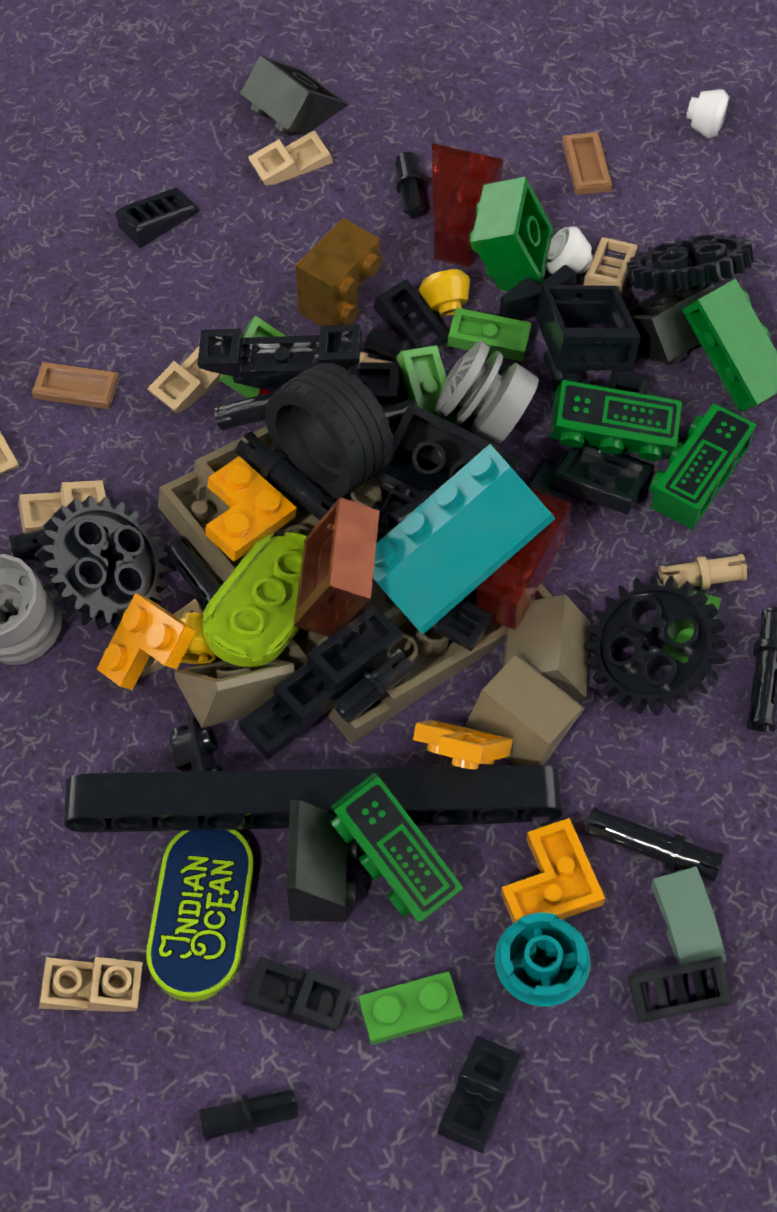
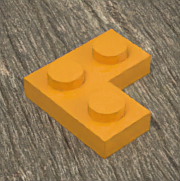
(254, 508)
(143, 633)
(463, 744)
(566, 877)

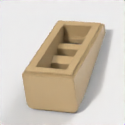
(609, 276)

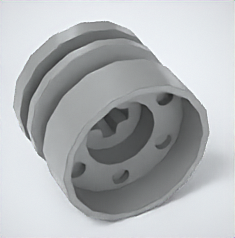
(481, 391)
(26, 613)

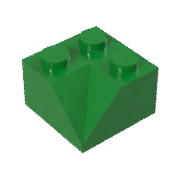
(511, 233)

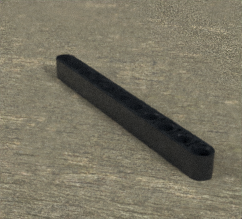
(264, 796)

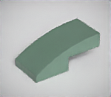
(688, 916)

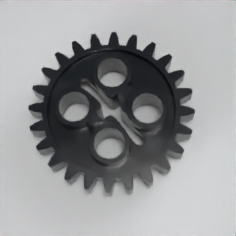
(711, 259)
(100, 560)
(676, 611)

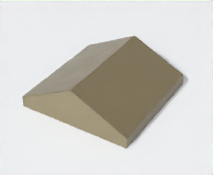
(527, 709)

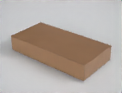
(586, 163)
(75, 385)

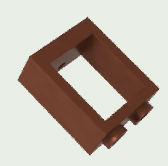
(337, 568)

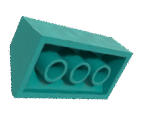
(458, 538)

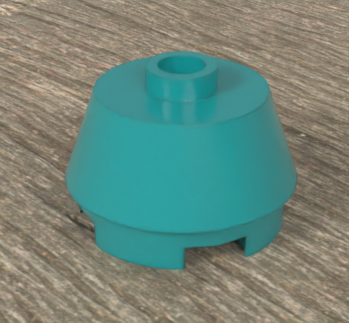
(542, 960)

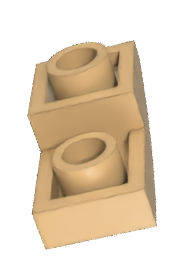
(91, 986)

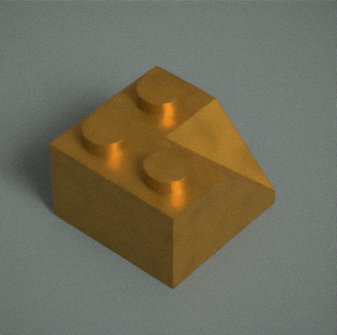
(333, 272)

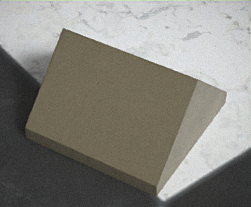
(553, 643)
(228, 691)

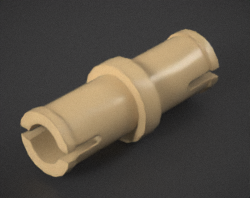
(706, 572)

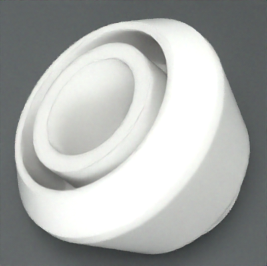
(708, 112)
(569, 248)

